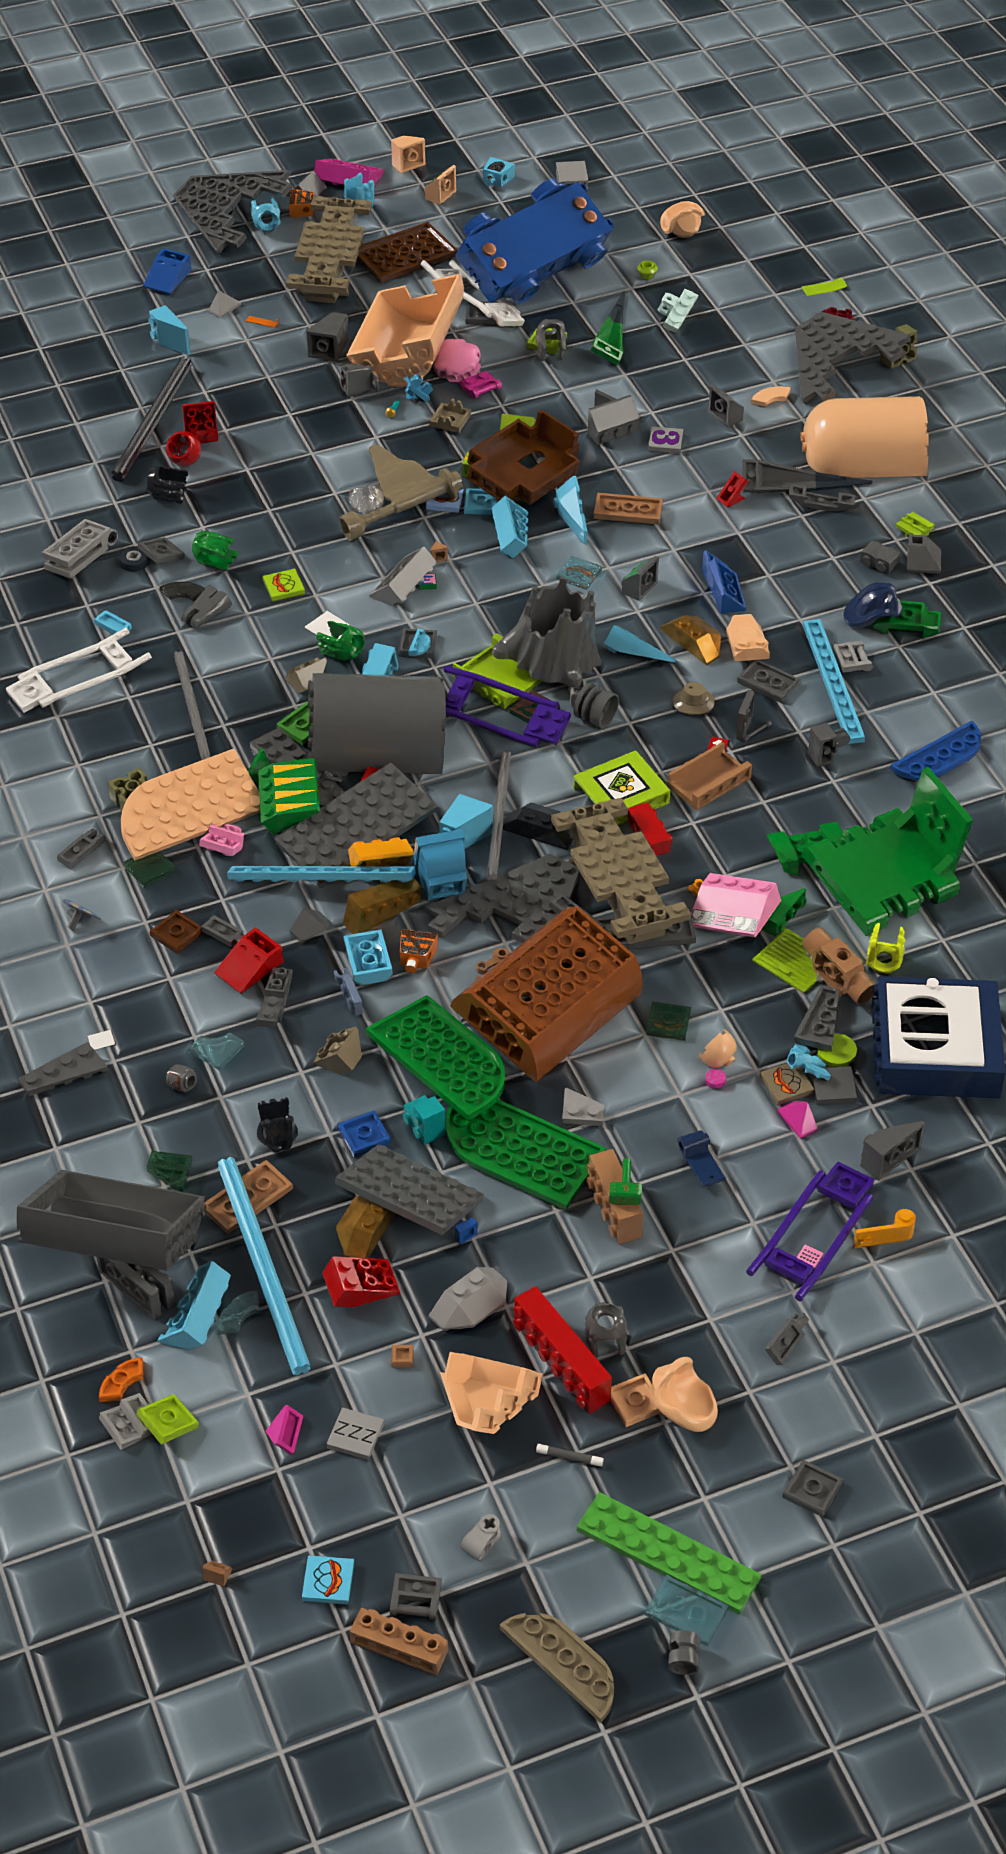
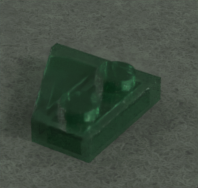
(170, 1168)

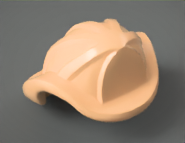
(682, 219)
(684, 1396)

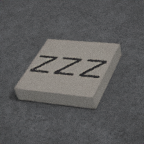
(355, 1433)

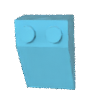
(169, 330)

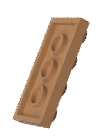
(628, 508)
(263, 1186)

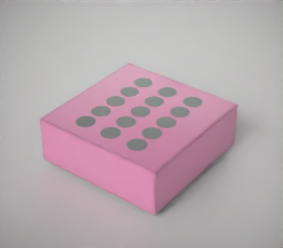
(810, 1256)

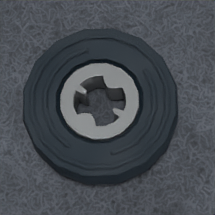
(133, 559)

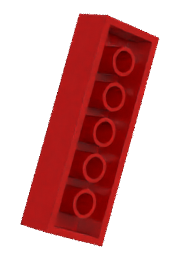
(562, 1350)

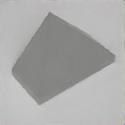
(223, 304)

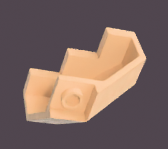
(487, 1391)

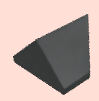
(309, 924)

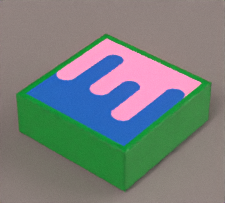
(429, 582)

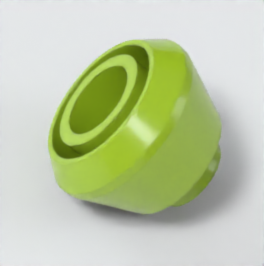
(647, 269)

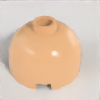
(719, 1051)

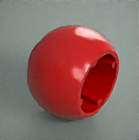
(178, 444)

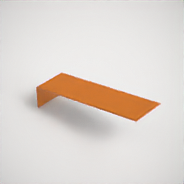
(262, 321)

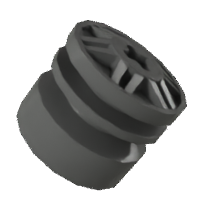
(596, 705)

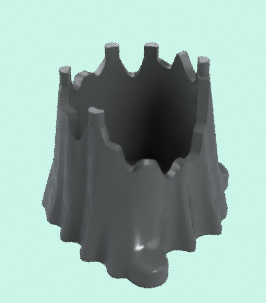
(554, 636)

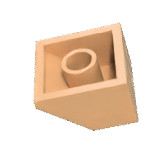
(408, 153)
(442, 186)

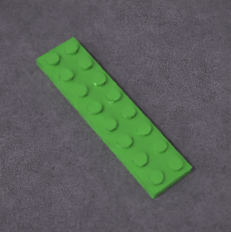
(668, 1552)

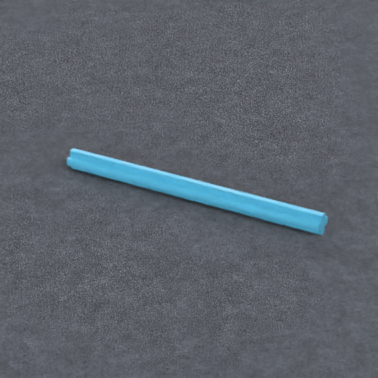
(264, 1267)

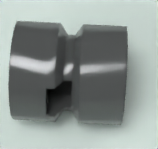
(684, 1652)

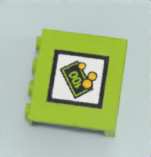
(624, 778)

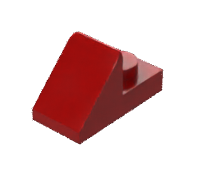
(731, 491)

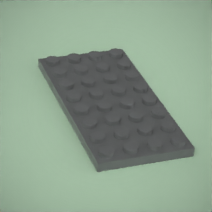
(371, 810)

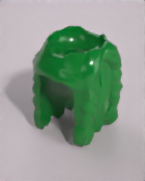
(213, 550)
(341, 641)

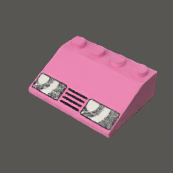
(734, 904)

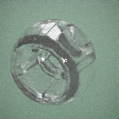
(366, 498)

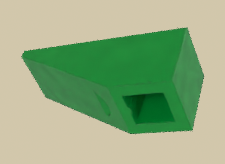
(785, 911)

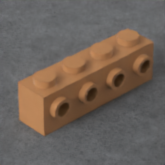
(399, 1641)

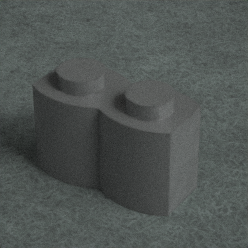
(880, 557)

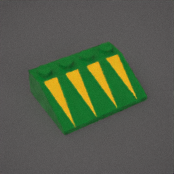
(288, 793)

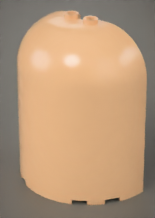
(867, 437)

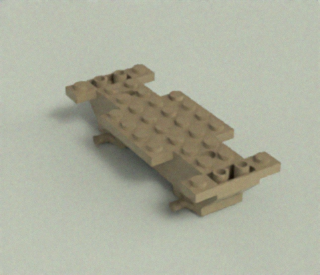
(329, 248)
(620, 871)

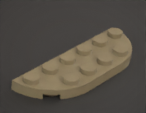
(564, 1659)

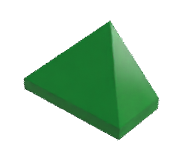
(258, 763)

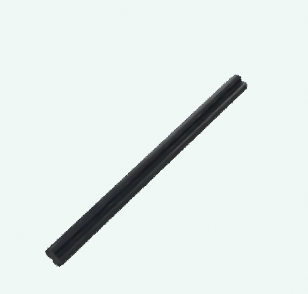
(151, 419)

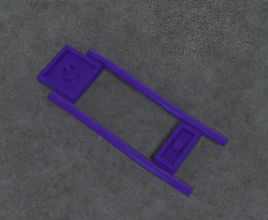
(545, 724)
(840, 1184)

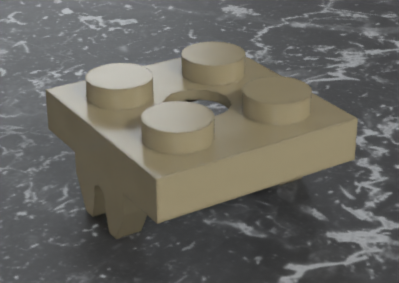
(442, 416)

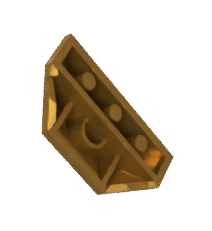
(695, 637)
(362, 1227)

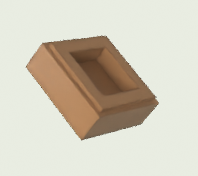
(402, 1356)

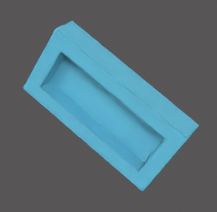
(111, 622)

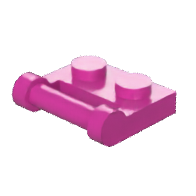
(480, 384)

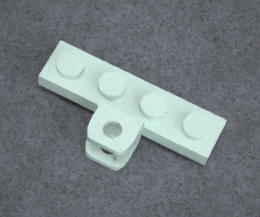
(676, 309)

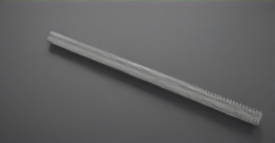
(192, 706)
(498, 816)

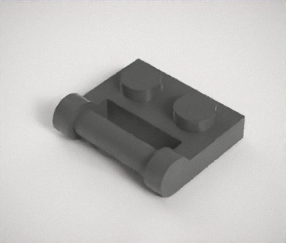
(416, 1589)

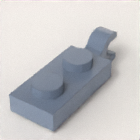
(348, 988)

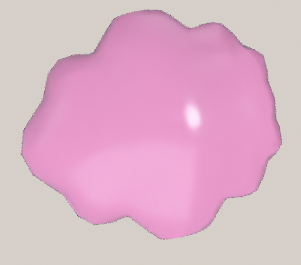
(457, 360)

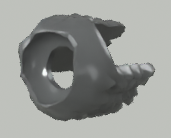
(558, 333)
(596, 1332)

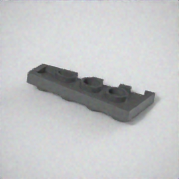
(820, 1020)
(72, 1065)

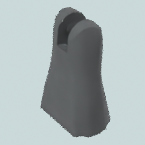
(206, 606)

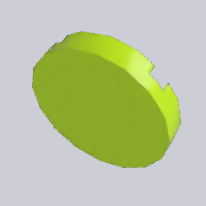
(843, 1052)

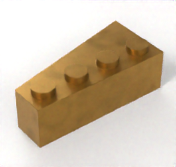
(379, 903)

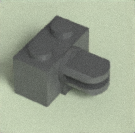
(825, 743)

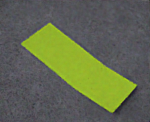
(824, 287)

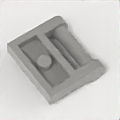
(847, 658)

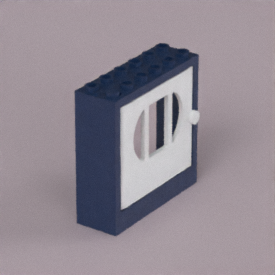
(958, 1066)

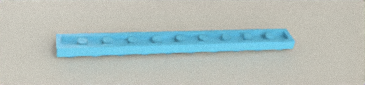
(833, 680)
(326, 873)

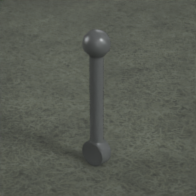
(746, 737)

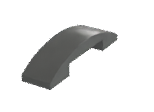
(821, 502)

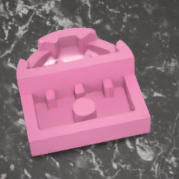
(223, 839)

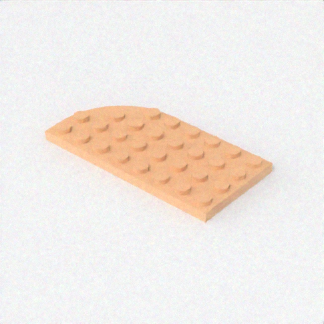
(187, 803)

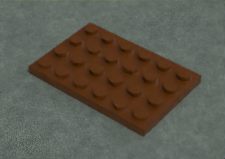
(405, 251)

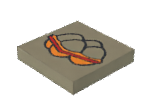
(786, 1083)

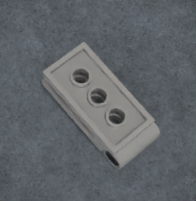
(78, 548)

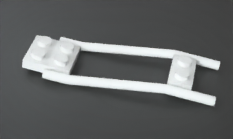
(503, 312)
(33, 690)

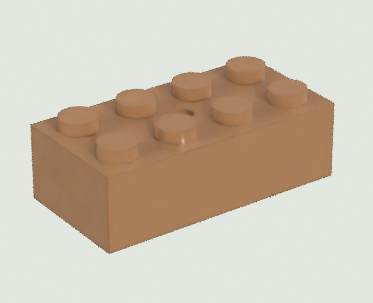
(623, 1220)

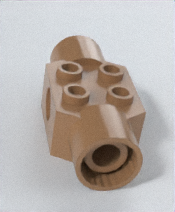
(838, 965)

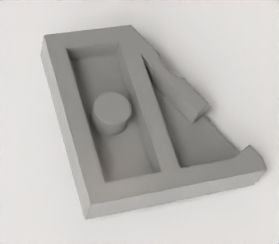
(581, 1109)

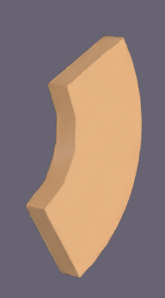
(770, 395)

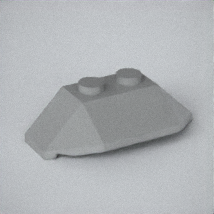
(470, 1299)

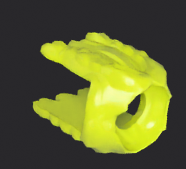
(895, 951)

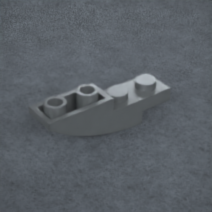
(275, 997)

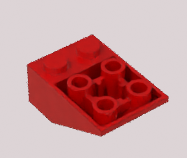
(201, 421)
(250, 960)
(359, 1280)

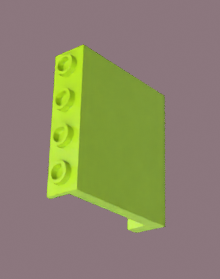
(499, 670)

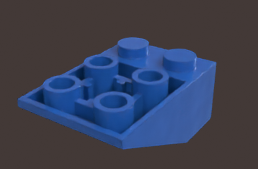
(167, 271)

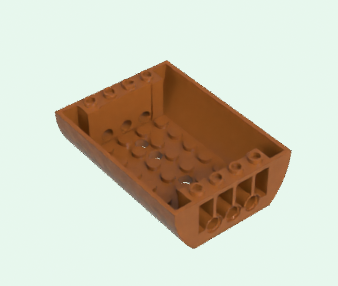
(571, 1006)

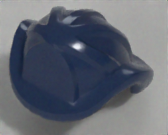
(871, 603)

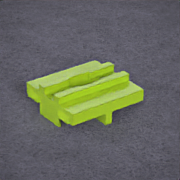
(914, 525)

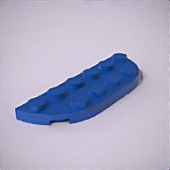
(941, 754)

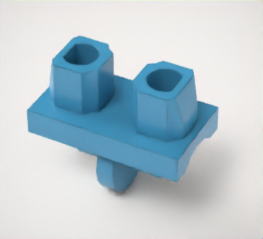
(415, 390)

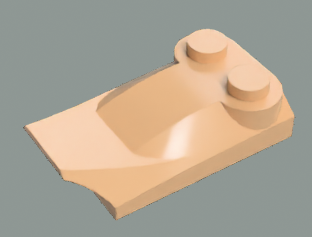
(747, 639)

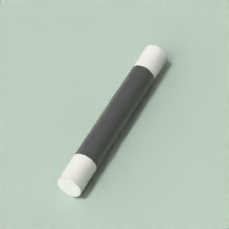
(570, 1455)

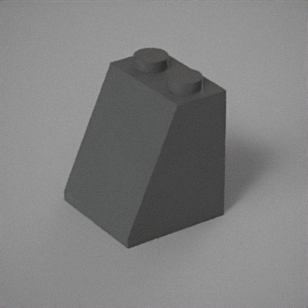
(328, 337)

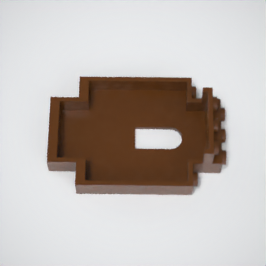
(497, 465)

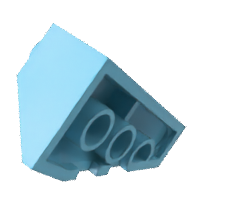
(570, 508)

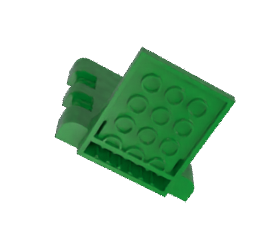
(897, 860)

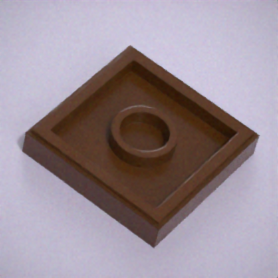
(176, 931)

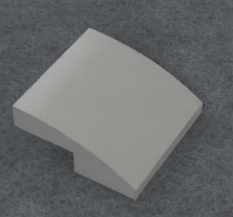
(123, 1422)

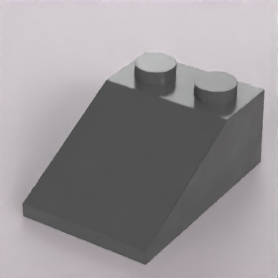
(891, 1147)

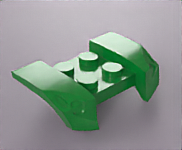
(913, 617)
(790, 847)

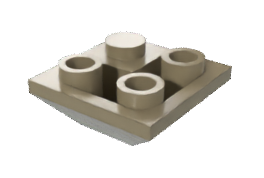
(299, 675)
(340, 1052)

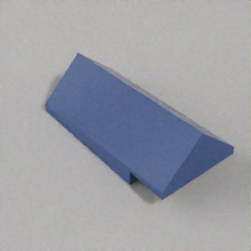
(723, 584)

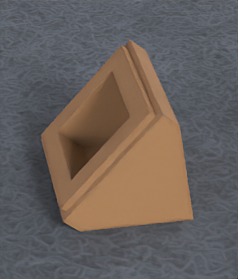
(439, 552)
(216, 1573)

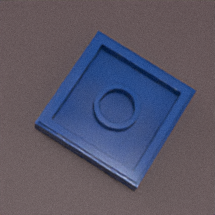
(364, 1133)

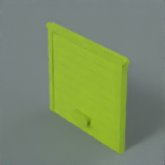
(788, 961)

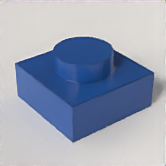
(465, 1230)

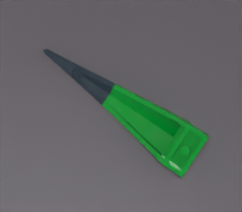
(609, 338)

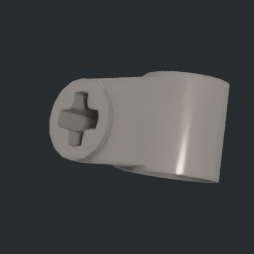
(482, 1537)

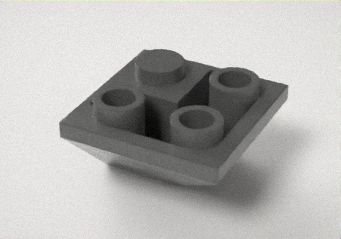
(923, 555)

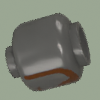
(181, 1078)

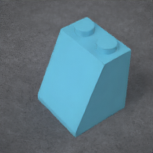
(471, 816)

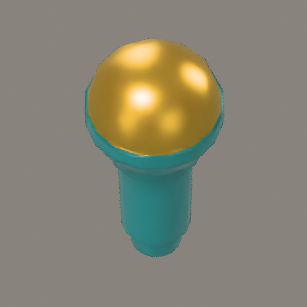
(391, 411)

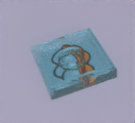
(579, 572)

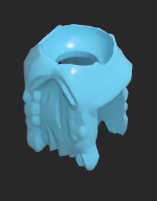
(357, 190)
(258, 211)

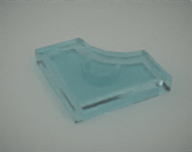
(217, 1050)

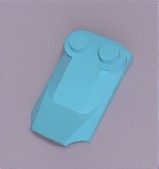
(368, 957)

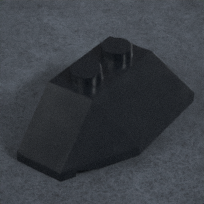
(535, 823)

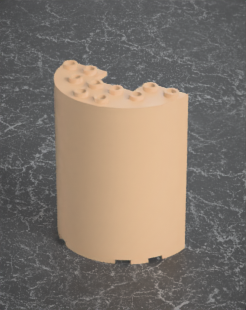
(405, 332)

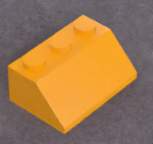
(381, 853)

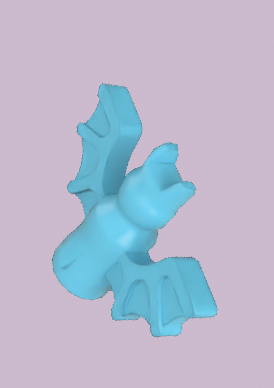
(799, 1057)

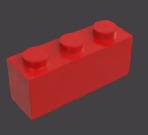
(645, 819)

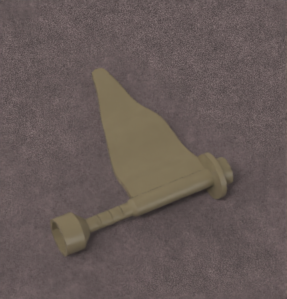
(404, 485)

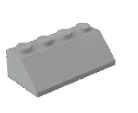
(404, 577)

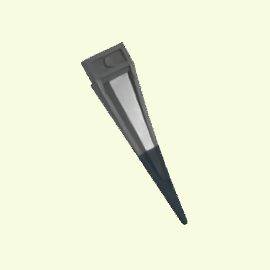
(772, 477)

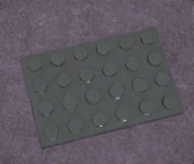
(409, 1189)

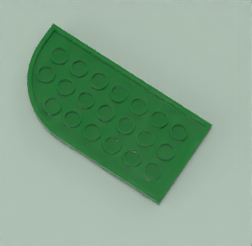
(442, 1055)
(523, 1151)

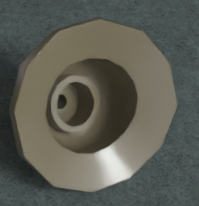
(693, 700)

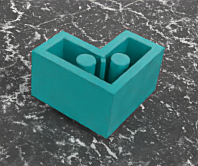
(425, 1118)

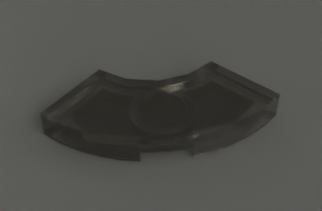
(182, 589)

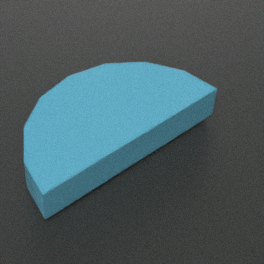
(420, 643)

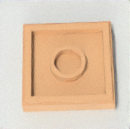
(634, 1400)

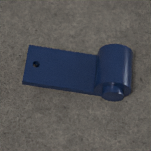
(695, 1152)

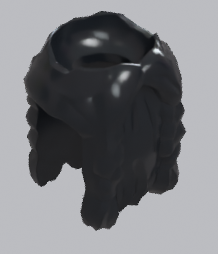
(167, 483)
(276, 1126)

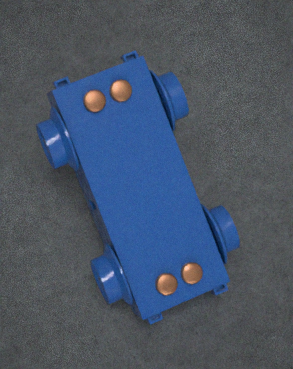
(535, 242)

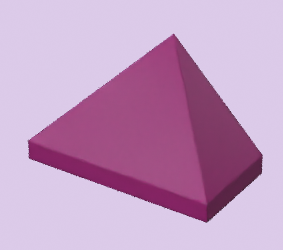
(799, 1118)
(285, 1429)

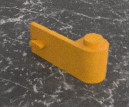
(900, 1231)

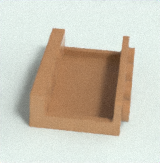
(708, 776)

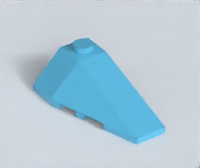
(626, 642)

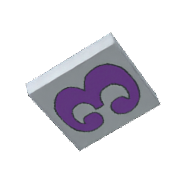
(665, 440)

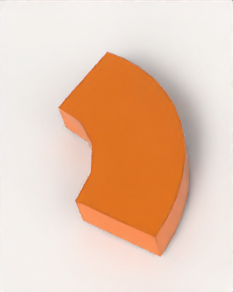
(122, 1377)

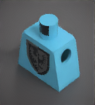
(498, 172)

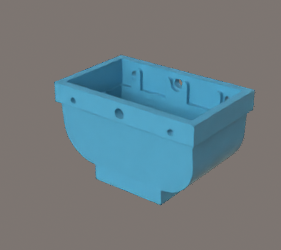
(441, 864)

